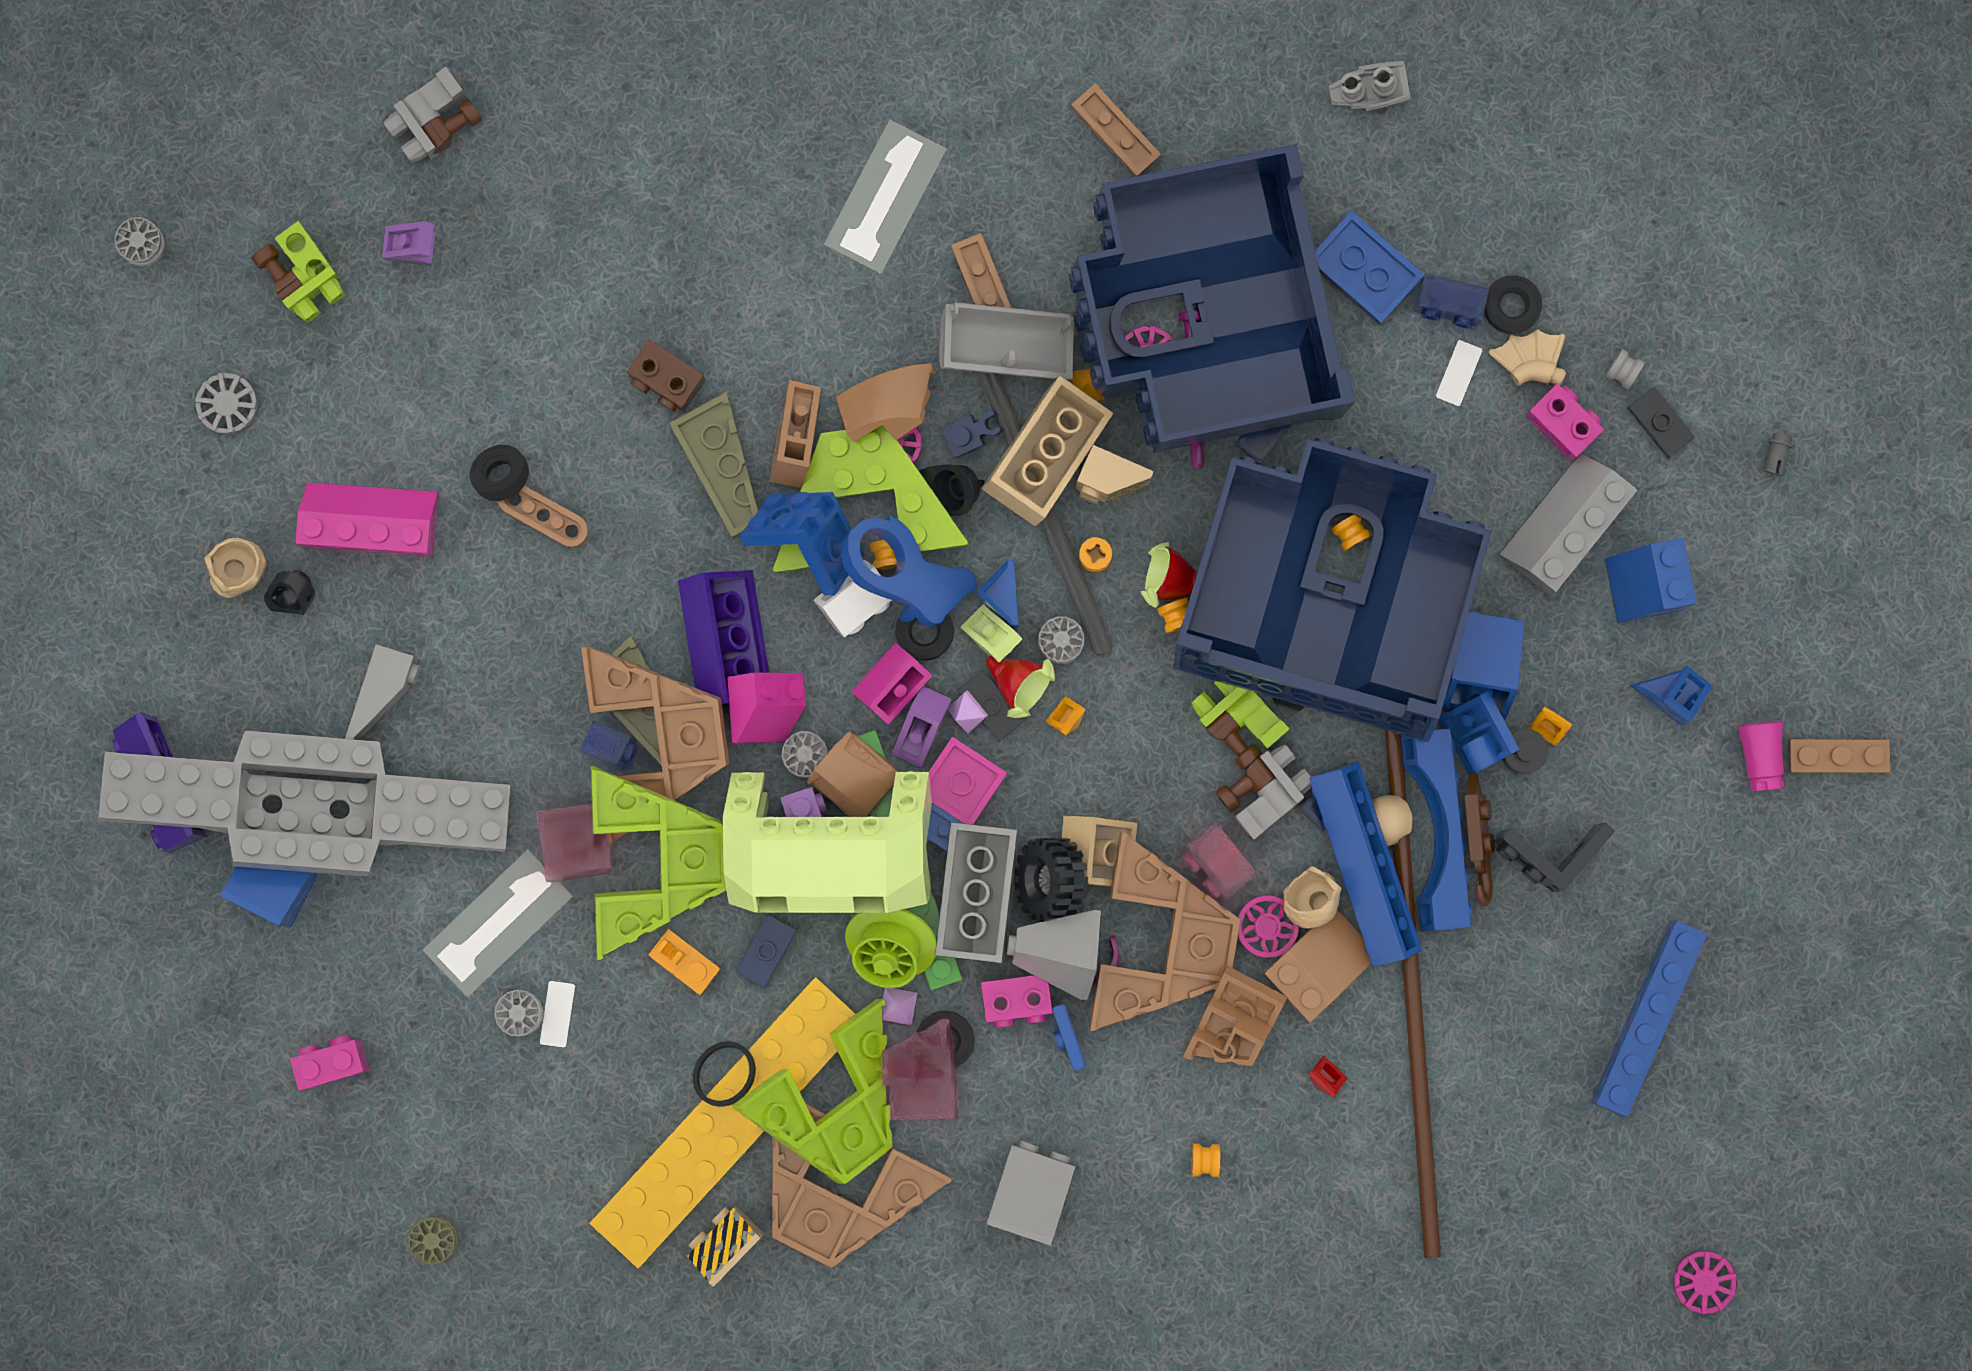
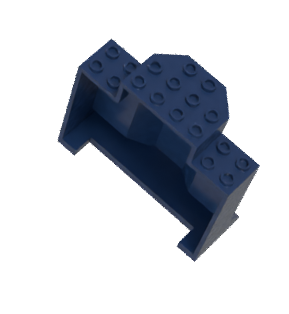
(1242, 252)
(1362, 654)

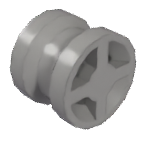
(1625, 369)

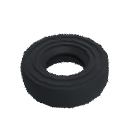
(1527, 291)
(507, 486)
(925, 651)
(960, 1027)

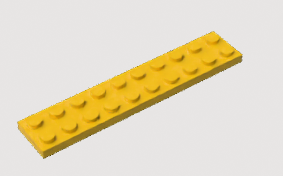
(714, 1136)

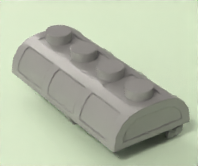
(1006, 341)

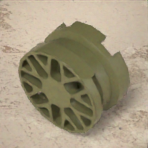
(433, 1240)

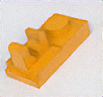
(684, 961)

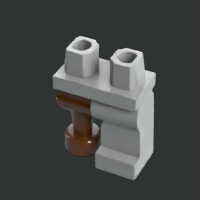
(422, 116)
(1273, 786)

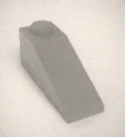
(384, 684)

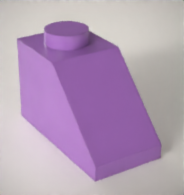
(921, 726)

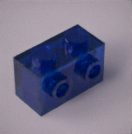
(1451, 301)

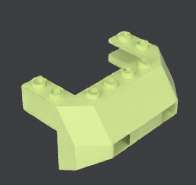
(826, 860)

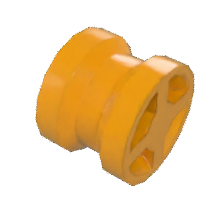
(1350, 532)
(883, 555)
(1093, 560)
(1173, 614)
(1205, 1160)

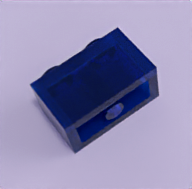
(609, 746)

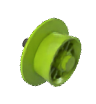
(890, 947)

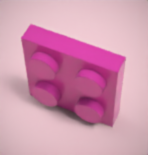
(963, 781)

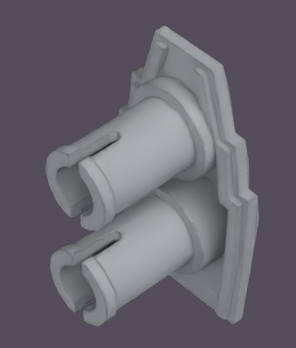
(1372, 86)

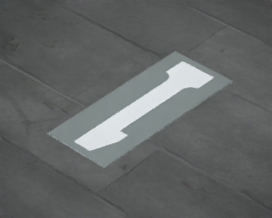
(885, 196)
(496, 923)

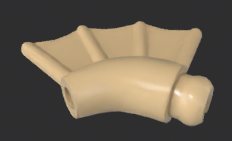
(1532, 358)

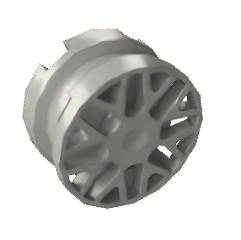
(140, 242)
(1061, 640)
(803, 753)
(518, 1013)

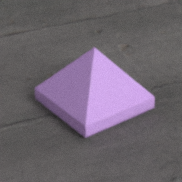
(967, 712)
(899, 1006)

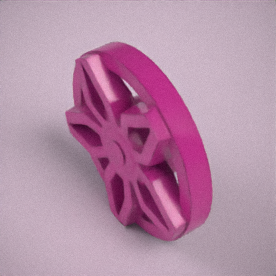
(1266, 927)

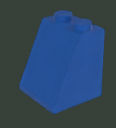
(1651, 581)
(1487, 662)
(269, 892)

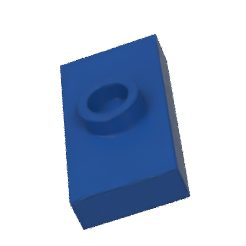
(1066, 1037)

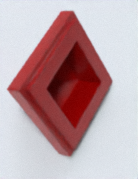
(1327, 1077)

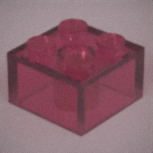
(570, 846)
(1218, 862)

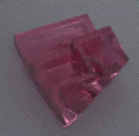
(922, 1075)

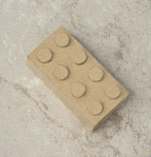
(1047, 451)

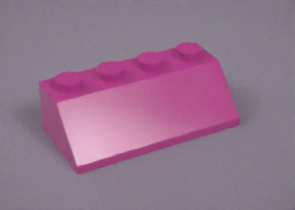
(367, 520)

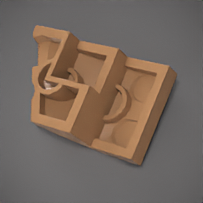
(889, 399)
(1236, 1020)

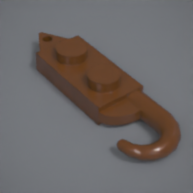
(1480, 840)

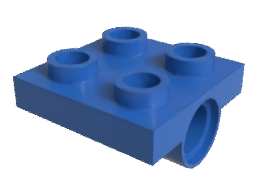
(1479, 733)

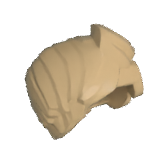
(236, 566)
(1312, 898)

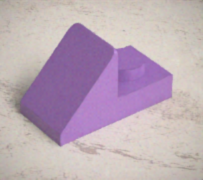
(409, 242)

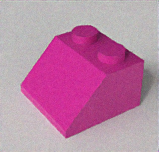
(765, 706)

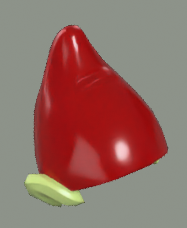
(1168, 576)
(1020, 682)

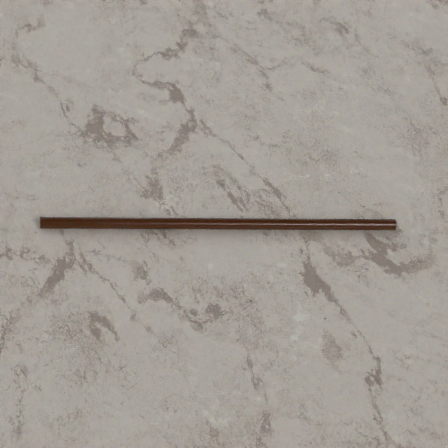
(1415, 1024)

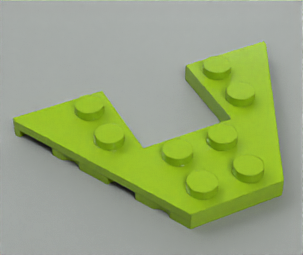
(875, 466)
(688, 859)
(853, 1131)

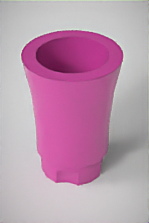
(1763, 754)

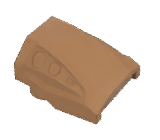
(853, 776)

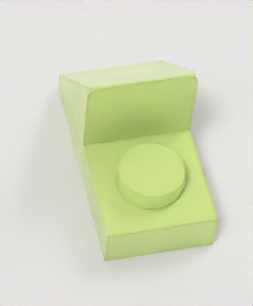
(991, 633)

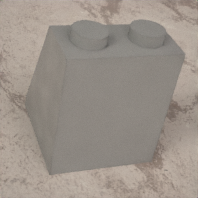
(1031, 1193)

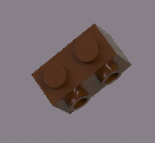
(665, 376)

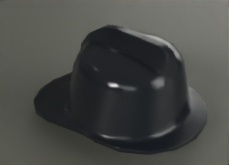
(954, 486)

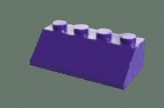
(722, 629)
(145, 737)

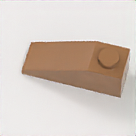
(795, 434)

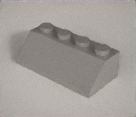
(1568, 523)
(978, 892)

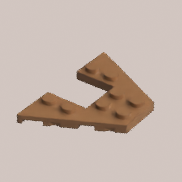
(686, 721)
(1198, 944)
(831, 1225)

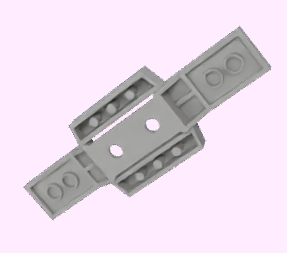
(304, 832)

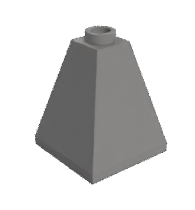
(1060, 951)

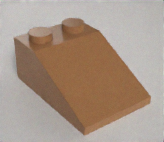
(1319, 966)

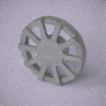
(226, 403)

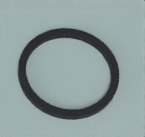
(752, 1070)

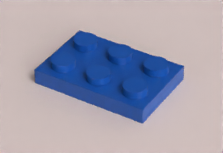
(1366, 267)

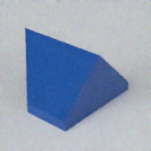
(1000, 594)
(1676, 693)

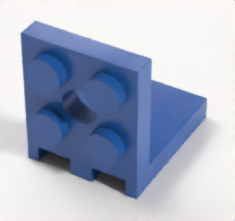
(813, 524)

